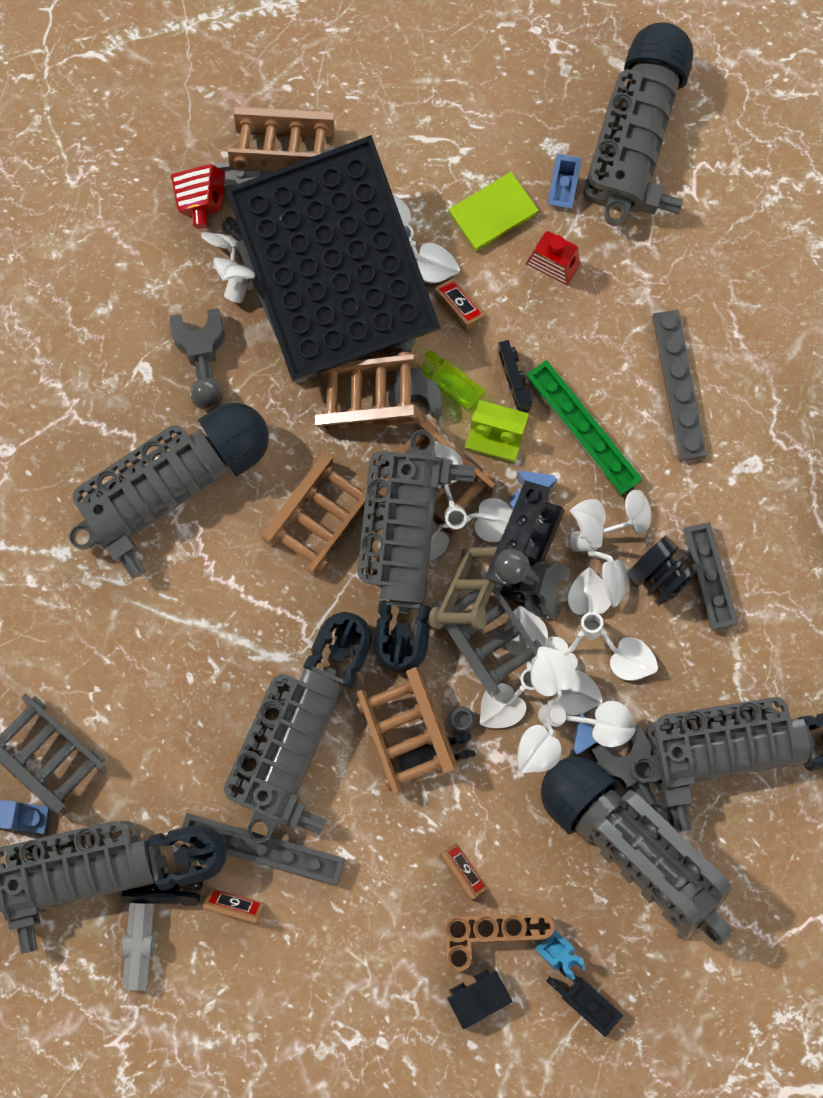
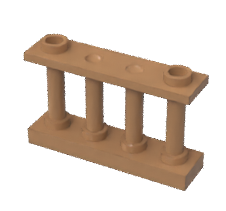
(273, 122)
(380, 414)
(483, 479)
(293, 512)
(434, 734)

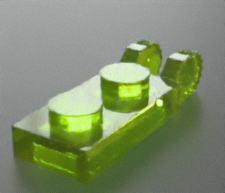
(453, 381)

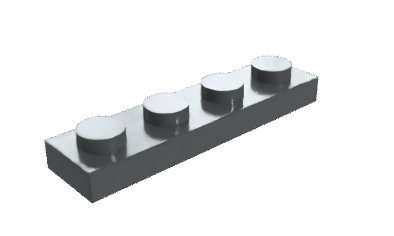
(710, 576)

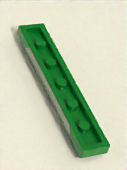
(583, 428)

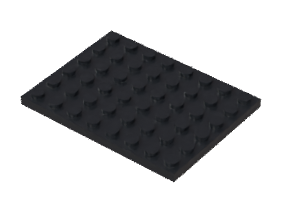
(332, 259)

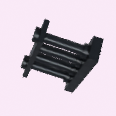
(528, 530)

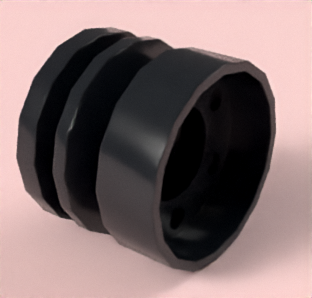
(663, 570)

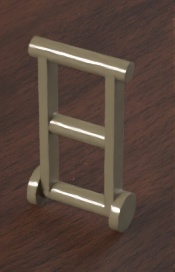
(478, 615)

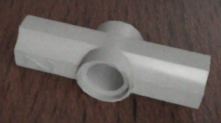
(138, 946)

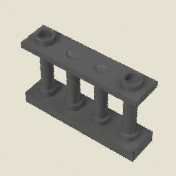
(477, 656)
(35, 782)

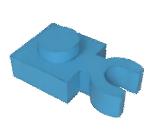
(559, 953)

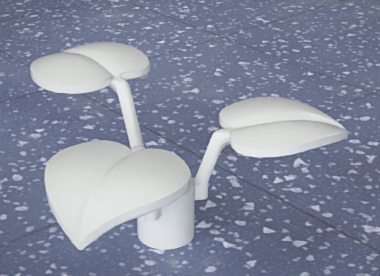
(433, 260)
(228, 269)
(591, 518)
(490, 521)
(589, 597)
(550, 675)
(507, 708)

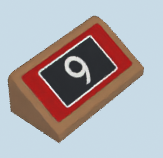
(459, 304)
(463, 871)
(233, 906)

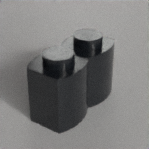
(478, 999)

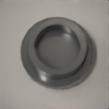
(461, 720)

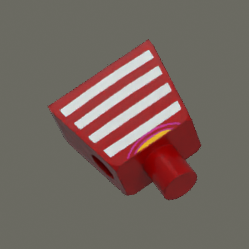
(199, 192)
(555, 257)

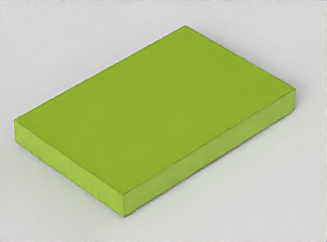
(493, 211)

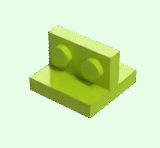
(496, 431)

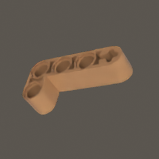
(499, 933)

